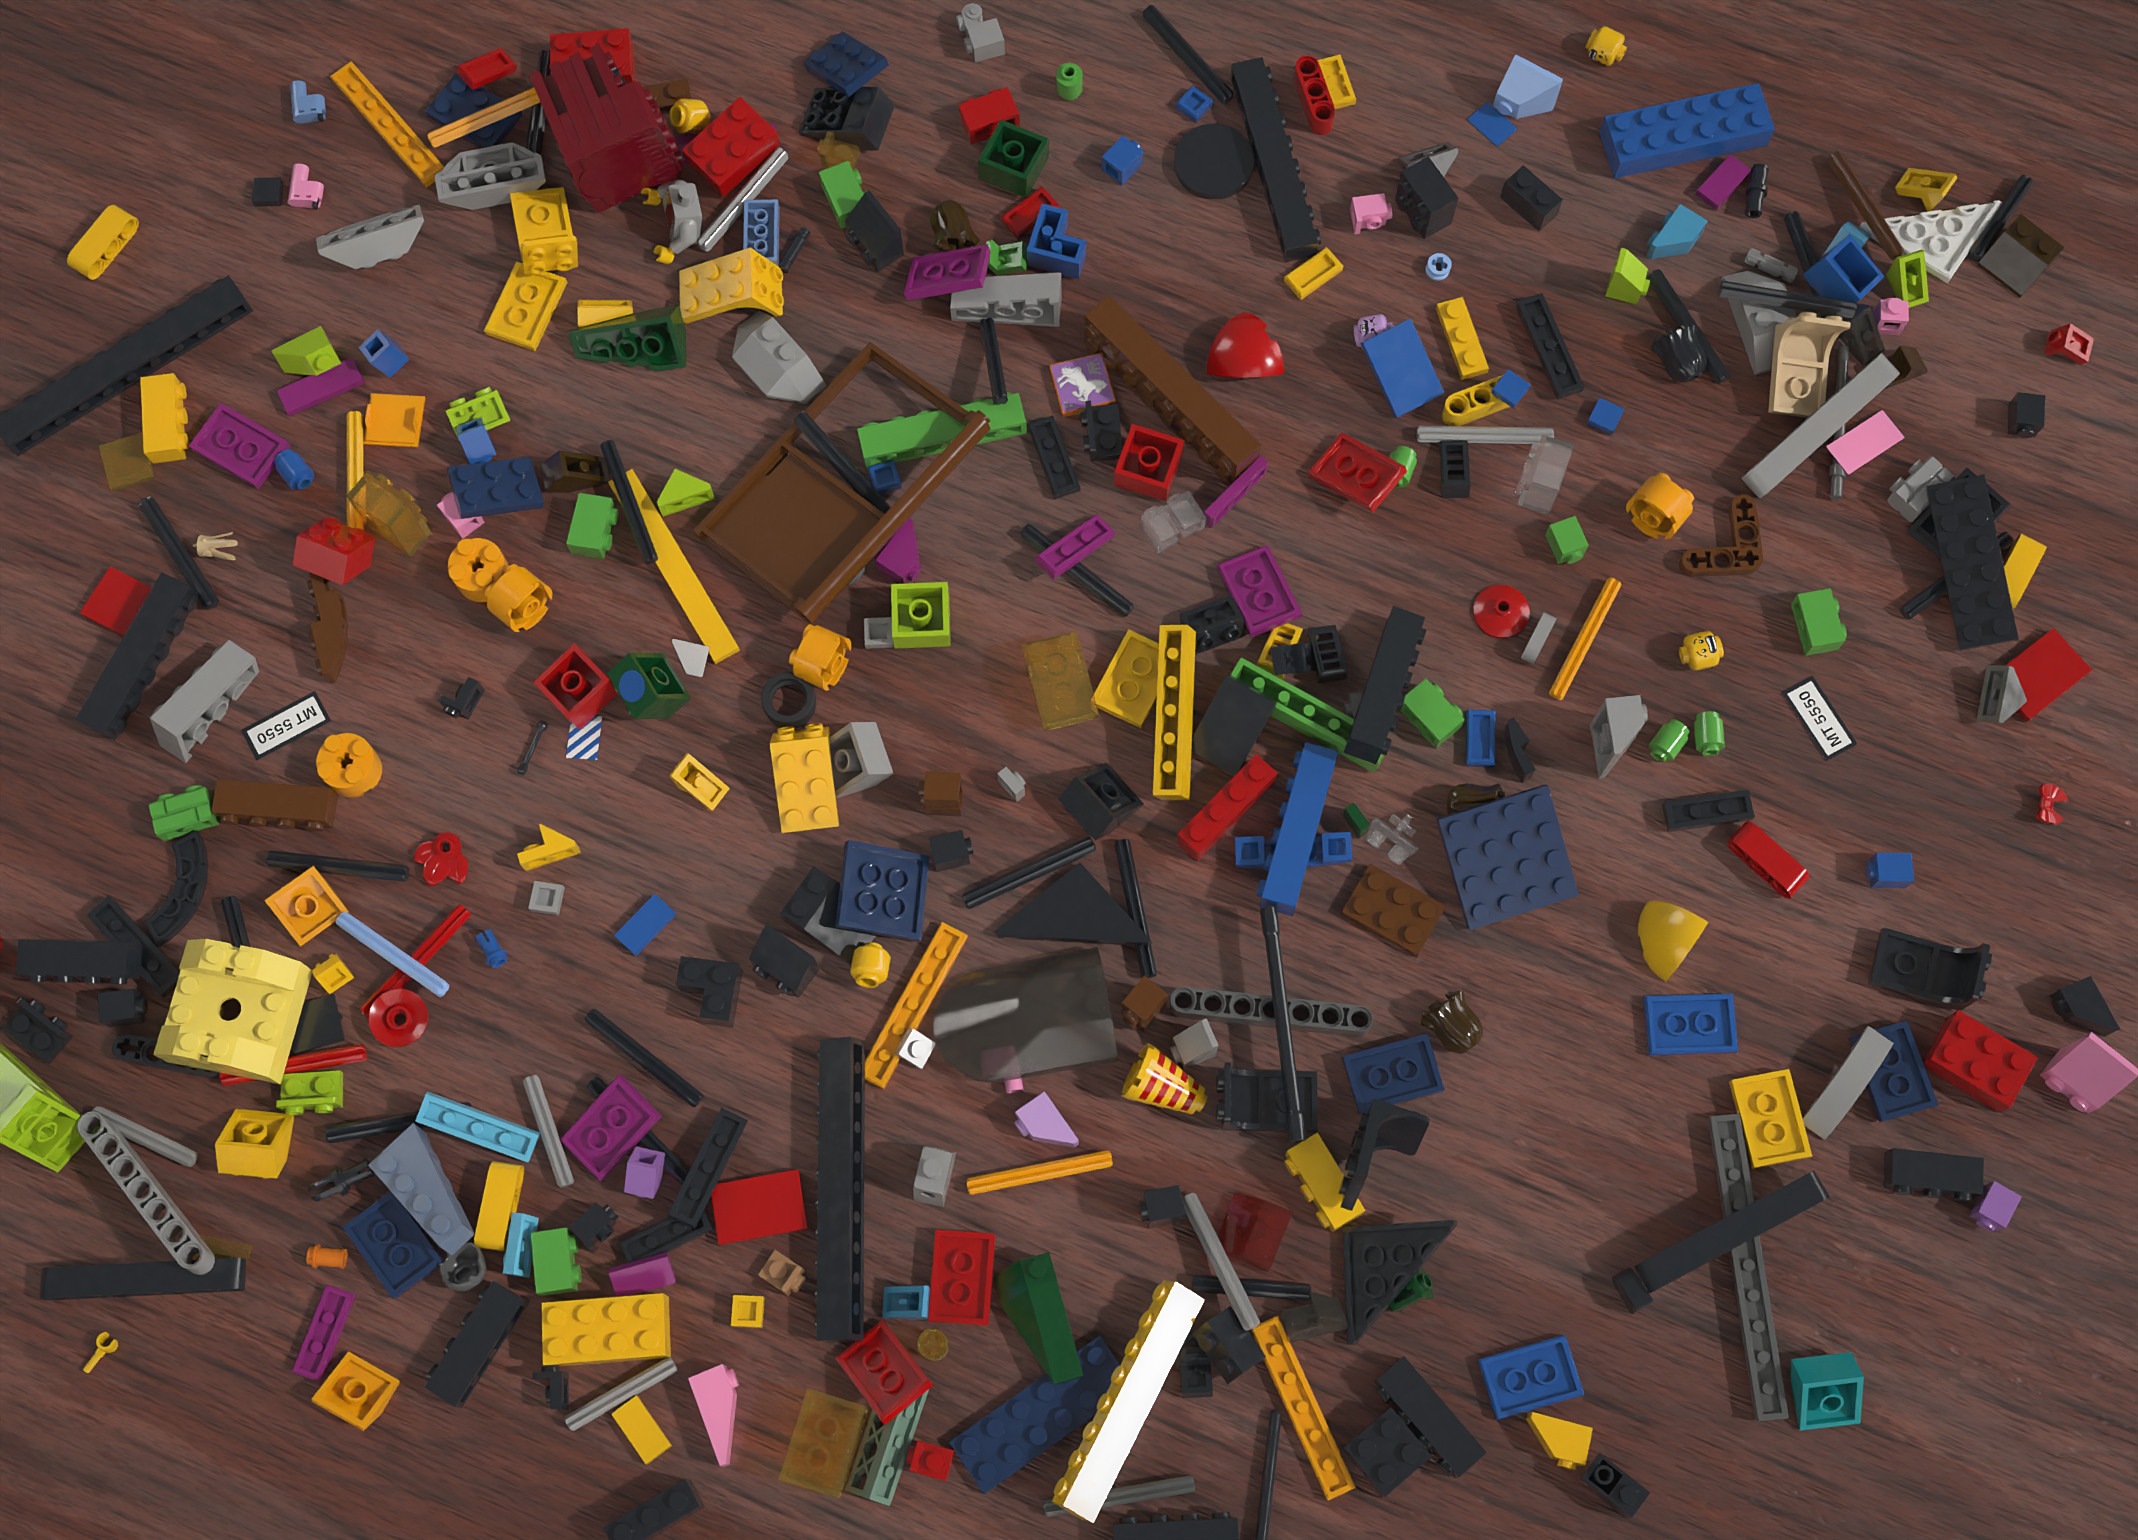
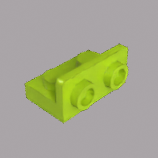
(486, 405)
(311, 1091)

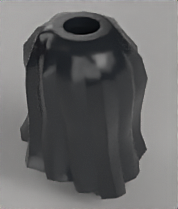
(1681, 353)

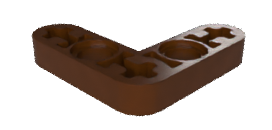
(1740, 547)

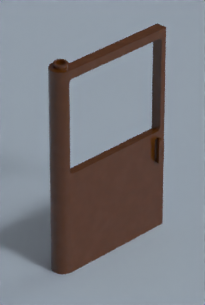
(804, 528)

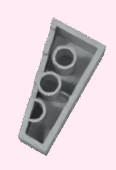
(1012, 300)
(203, 699)

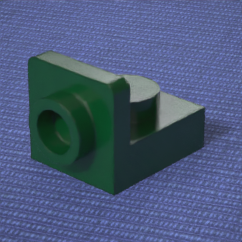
(1416, 1290)

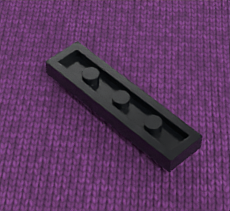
(1549, 346)
(120, 927)
(707, 1168)

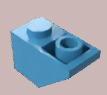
(1678, 234)

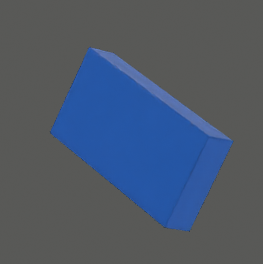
(1480, 738)
(645, 925)

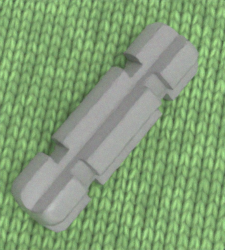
(1771, 265)

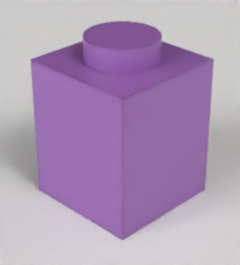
(644, 1172)
(1995, 1207)

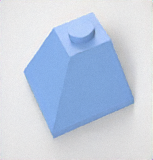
(1527, 90)

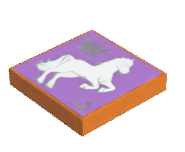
(1081, 381)

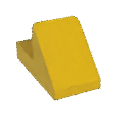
(1925, 184)
(699, 782)
(555, 849)

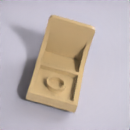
(1801, 363)

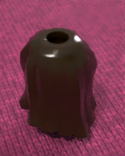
(952, 227)
(1470, 795)
(1454, 1023)

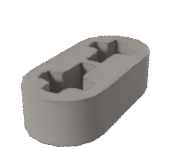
(1538, 638)

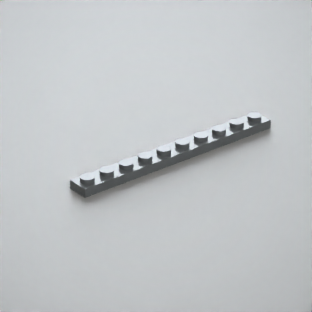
(1748, 1273)

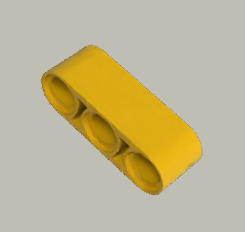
(102, 242)
(1469, 407)
(2021, 565)
(498, 1204)

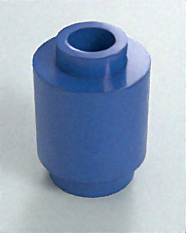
(294, 470)

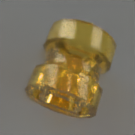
(930, 1341)

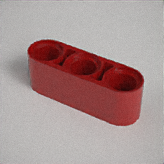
(1314, 84)
(1768, 859)

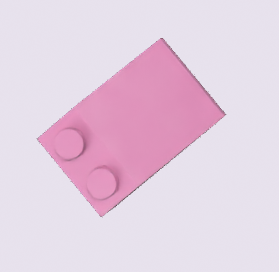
(2088, 1073)

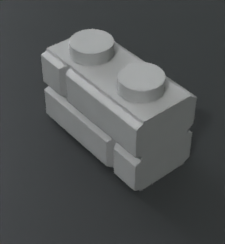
(1910, 495)

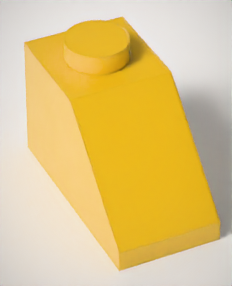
(1562, 1439)

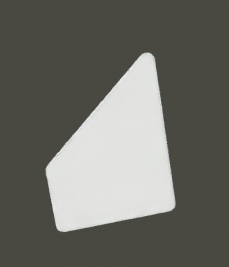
(691, 656)

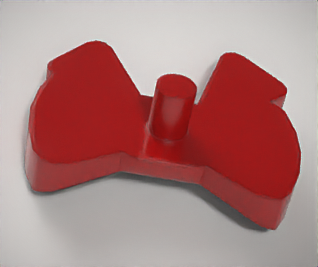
(2049, 794)

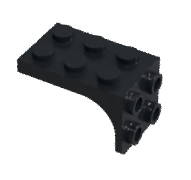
(1929, 969)
(1257, 1100)
(1379, 1129)

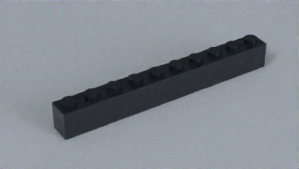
(122, 365)
(840, 1190)

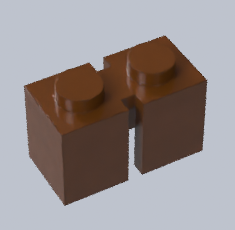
(941, 793)
(1143, 1004)

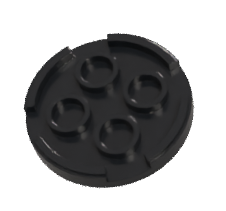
(1214, 161)

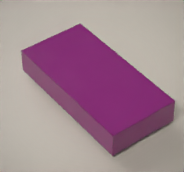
(1723, 182)
(642, 1275)

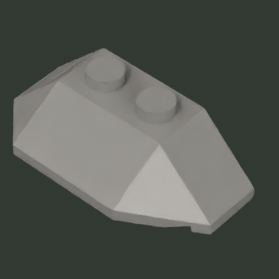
(489, 176)
(373, 239)
(1757, 320)
(775, 361)

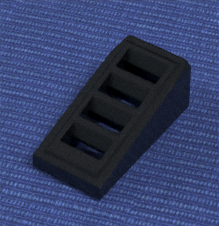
(1458, 485)
(1329, 674)

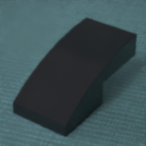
(1292, 658)
(1515, 743)
(1195, 1369)

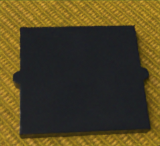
(318, 1025)

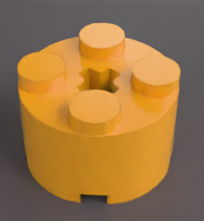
(1660, 506)
(476, 566)
(518, 598)
(820, 657)
(336, 769)

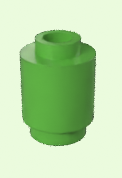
(1069, 81)
(1406, 457)
(1709, 733)
(1669, 741)

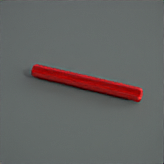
(422, 953)
(310, 1062)

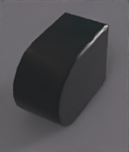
(1631, 1290)

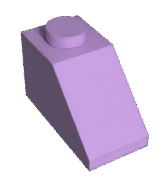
(1044, 1123)

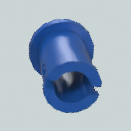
(494, 953)

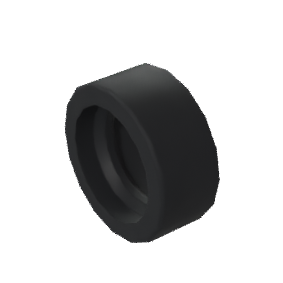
(778, 682)

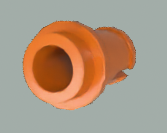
(328, 1257)

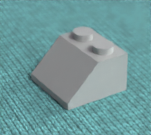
(858, 758)

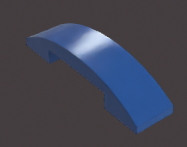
(1326, 850)

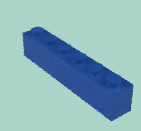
(1298, 828)

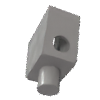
(933, 1175)

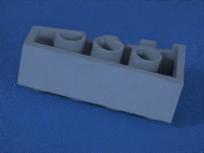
(419, 1183)

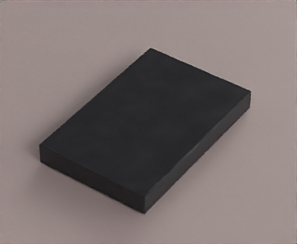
(1232, 724)

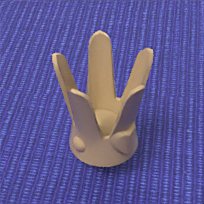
(207, 544)

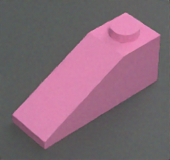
(717, 1405)

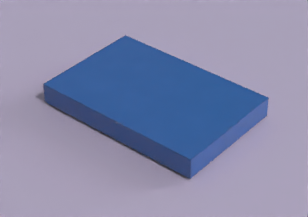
(1402, 368)
(1690, 1024)
(1530, 1377)

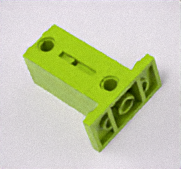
(35, 1116)

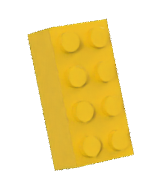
(606, 1330)

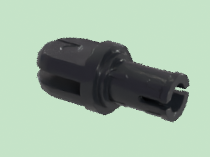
(342, 1179)

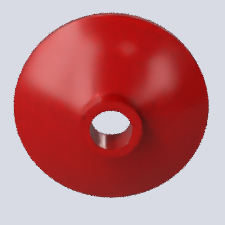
(1500, 623)
(388, 1007)

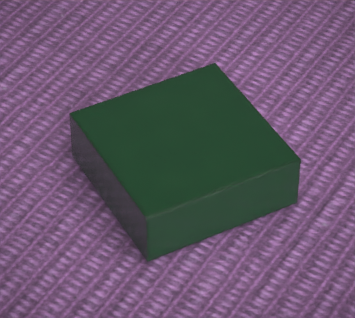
(1356, 820)

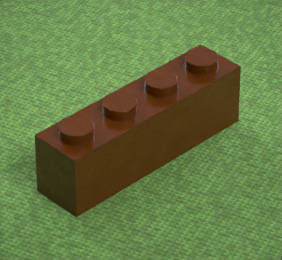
(274, 804)

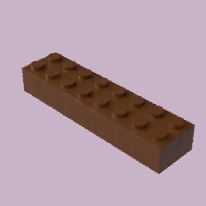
(1170, 390)

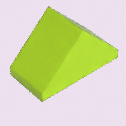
(1909, 278)
(683, 493)

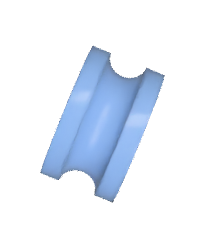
(1431, 268)

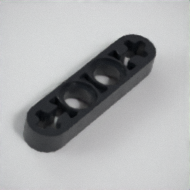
(133, 1057)

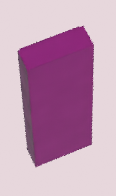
(320, 388)
(1235, 491)
(1075, 546)
(323, 1333)

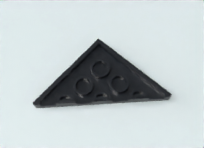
(1074, 911)
(1381, 1263)

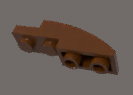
(330, 630)

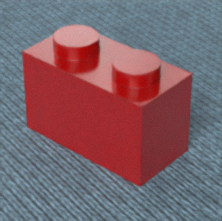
(984, 113)

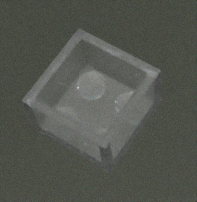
(1543, 474)

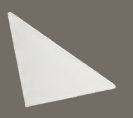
(1941, 234)

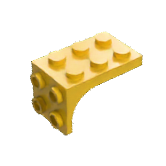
(544, 230)
(729, 284)
(804, 778)

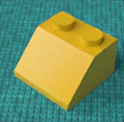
(254, 1143)

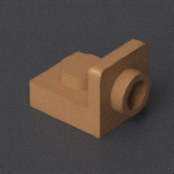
(783, 1273)

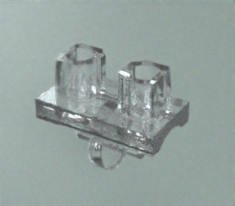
(1403, 847)

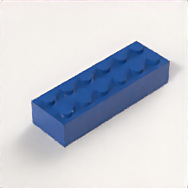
(1686, 130)

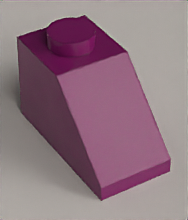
(901, 556)

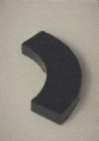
(188, 890)

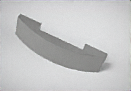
(1847, 1083)

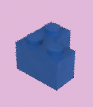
(1051, 248)

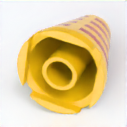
(1162, 1083)

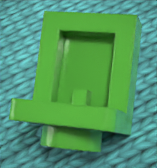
(1007, 258)

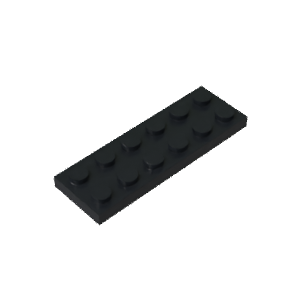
(1972, 562)

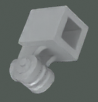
(982, 38)

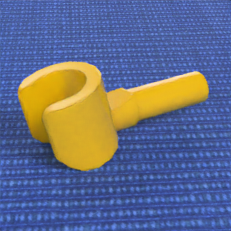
(100, 1352)

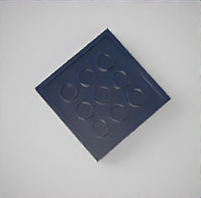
(1507, 857)

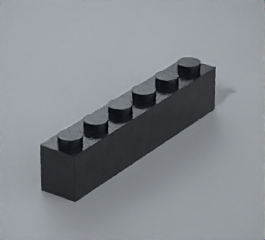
(138, 656)
(1384, 685)

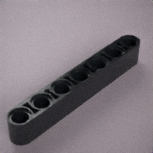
(1731, 1231)
(139, 1280)

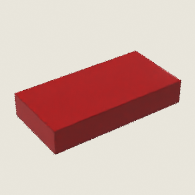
(486, 69)
(1024, 215)

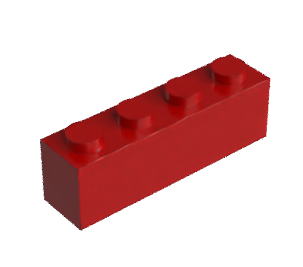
(1226, 807)

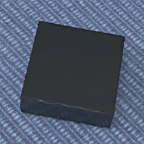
(267, 191)

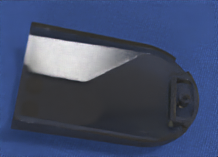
(1027, 1018)

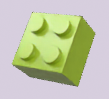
(920, 615)

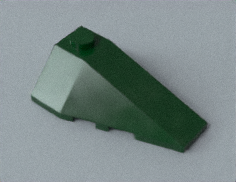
(641, 339)
(1036, 1308)

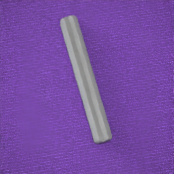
(548, 1131)
(150, 1139)
(620, 1393)

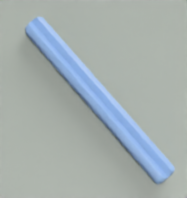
(392, 954)

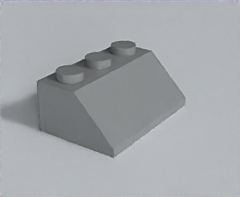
(1615, 729)

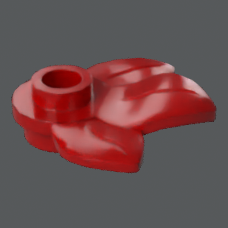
(439, 863)

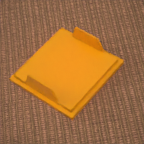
(394, 420)

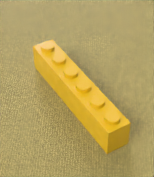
(1174, 712)

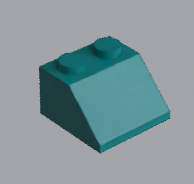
(1826, 1390)

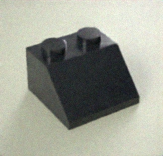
(874, 233)
(1100, 801)
(783, 962)

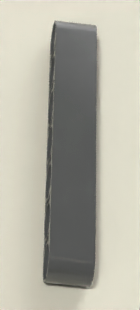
(1256, 1017)

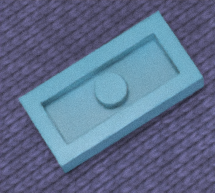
(519, 1254)

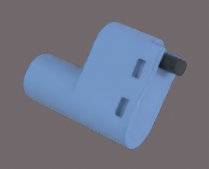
(306, 107)

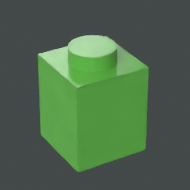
(1567, 540)

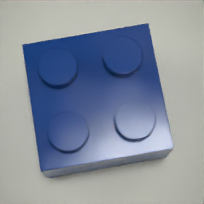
(1844, 272)

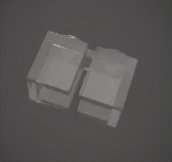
(1177, 517)

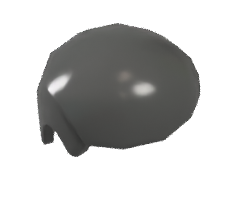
(464, 1268)

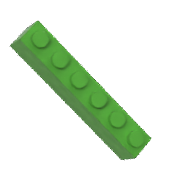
(934, 431)
(1302, 711)

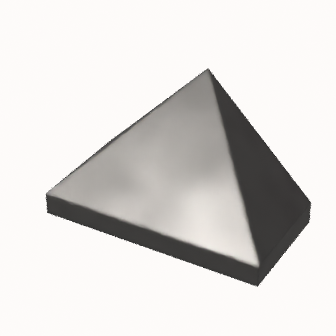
(1441, 156)
(2000, 694)

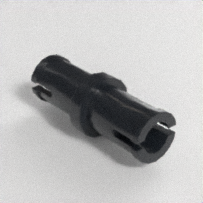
(1756, 190)

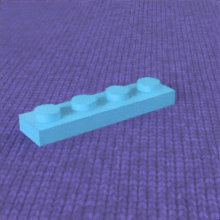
(477, 1126)

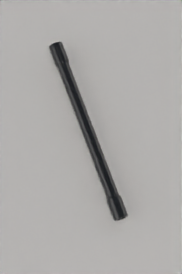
(1294, 1115)

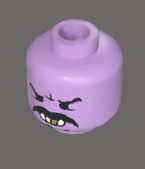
(1369, 327)

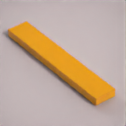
(387, 123)
(913, 1002)
(1303, 1409)

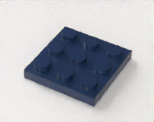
(882, 891)

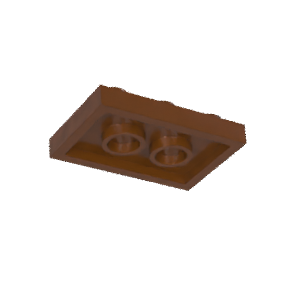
(1393, 910)

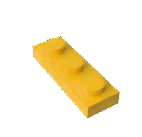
(1462, 338)

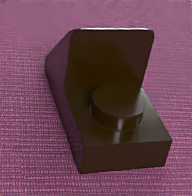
(1908, 363)

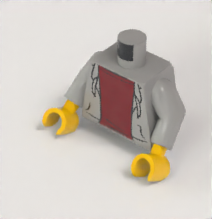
(681, 213)

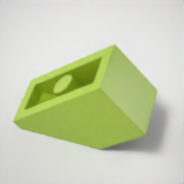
(1627, 279)
(307, 354)

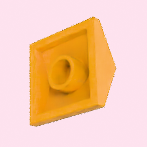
(306, 905)
(356, 1391)

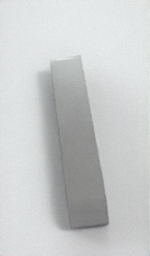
(1820, 425)
(154, 1201)

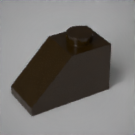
(573, 471)

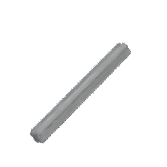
(736, 205)
(1475, 434)
(1220, 1262)

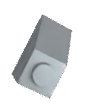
(1194, 1045)

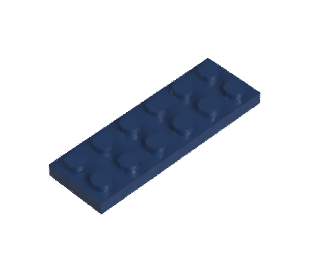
(1035, 1419)

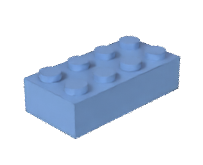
(762, 228)

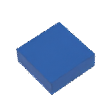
(1194, 104)
(1510, 388)
(1605, 416)
(885, 477)

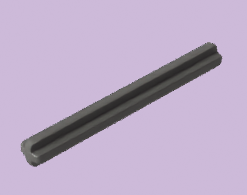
(1135, 1493)

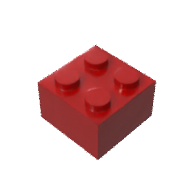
(1149, 462)
(334, 550)
(576, 686)

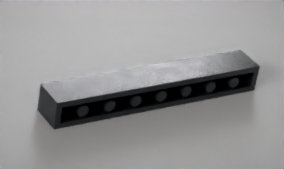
(1274, 159)

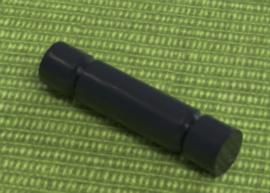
(794, 250)

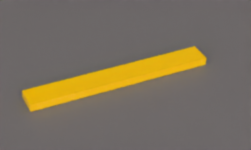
(682, 578)

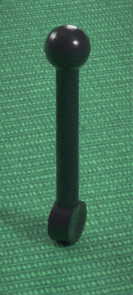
(541, 727)

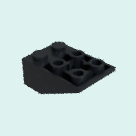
(852, 119)

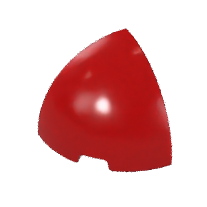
(1244, 350)

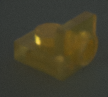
(836, 152)

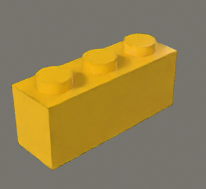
(164, 418)
(1321, 1181)

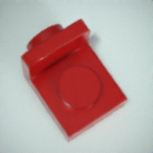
(2070, 342)
(930, 1460)

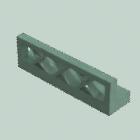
(892, 1449)

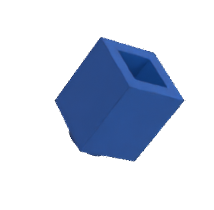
(1122, 160)
(384, 353)
(476, 441)
(1890, 870)

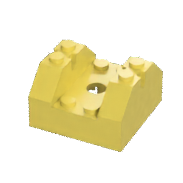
(261, 1036)

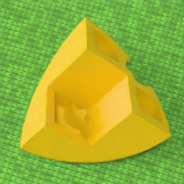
(1667, 936)

